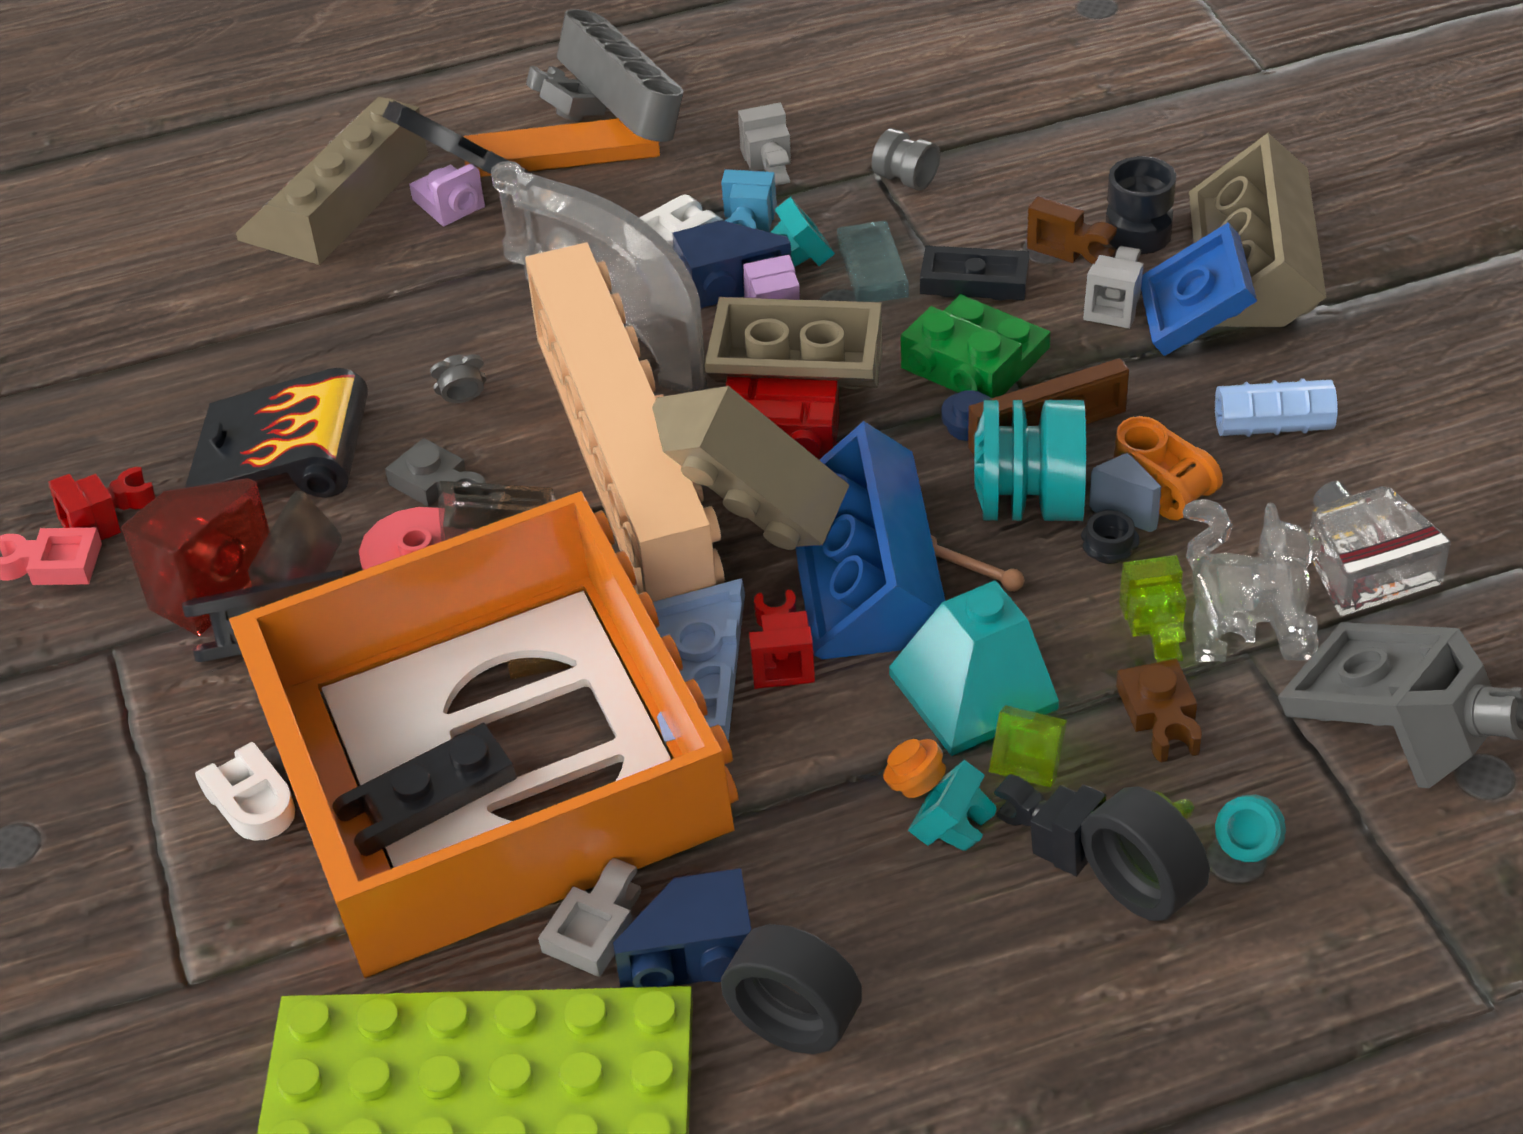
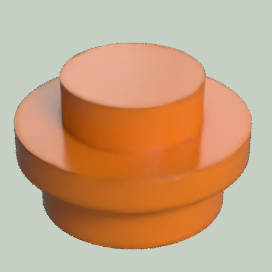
(915, 767)

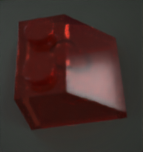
(196, 545)

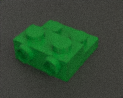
(972, 347)

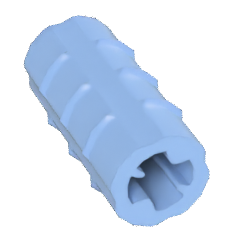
(1276, 407)

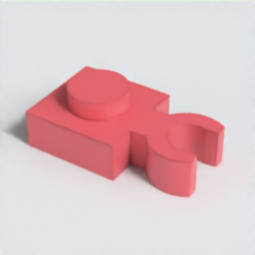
(54, 558)

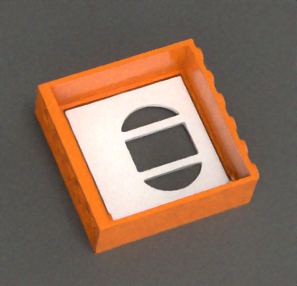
(390, 661)

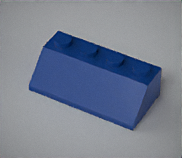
(878, 564)

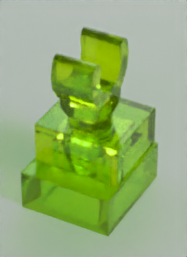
(1155, 603)

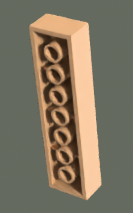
(609, 406)

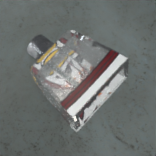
(1374, 547)

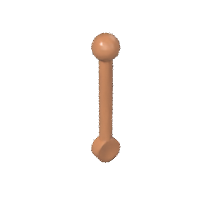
(1011, 579)

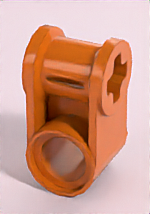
(1169, 463)

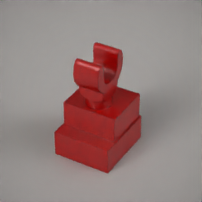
(91, 504)
(784, 646)

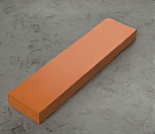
(567, 145)

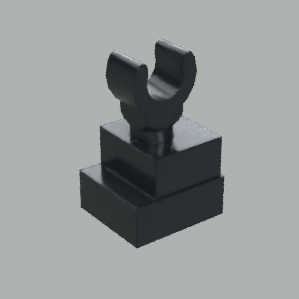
(1053, 822)

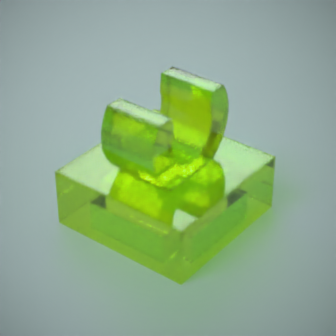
(1027, 745)

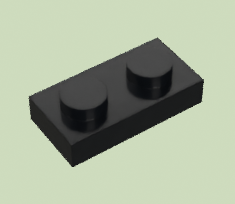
(974, 272)

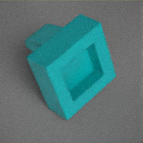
(802, 233)
(947, 808)

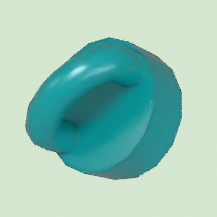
(1250, 828)

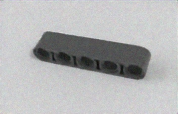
(620, 75)

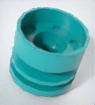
(1032, 460)

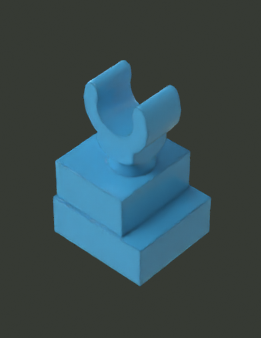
(749, 198)

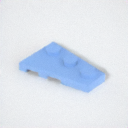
(708, 639)

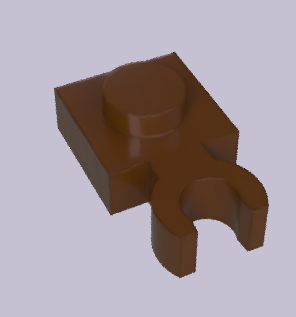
(1061, 232)
(1162, 701)

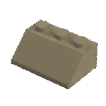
(797, 340)
(750, 465)

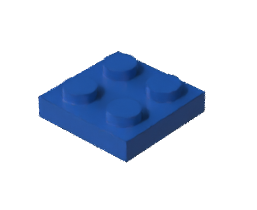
(1197, 289)

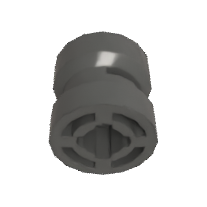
(907, 159)

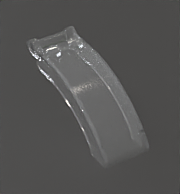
(641, 264)

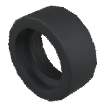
(1145, 853)
(807, 965)

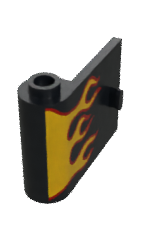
(287, 427)

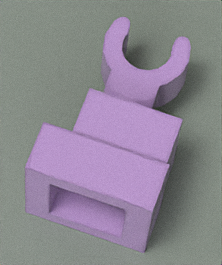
(771, 279)

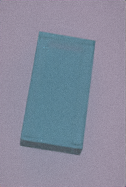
(872, 262)

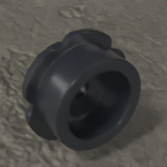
(1110, 537)

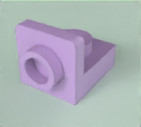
(449, 193)

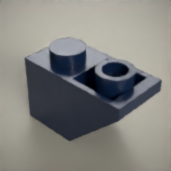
(717, 253)
(685, 932)

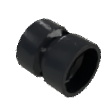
(1141, 203)

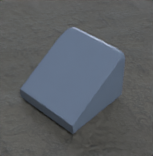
(1126, 488)

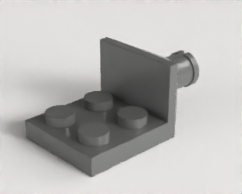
(1409, 679)

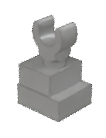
(765, 140)
(1114, 288)

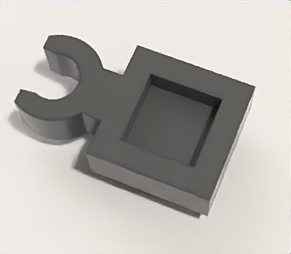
(568, 95)
(422, 468)

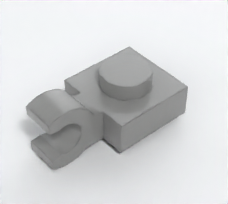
(590, 922)

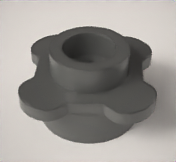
(459, 378)

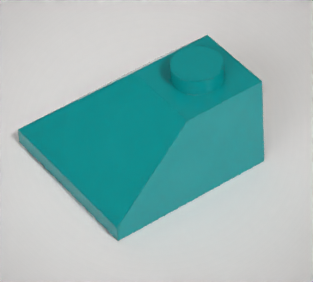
(970, 665)

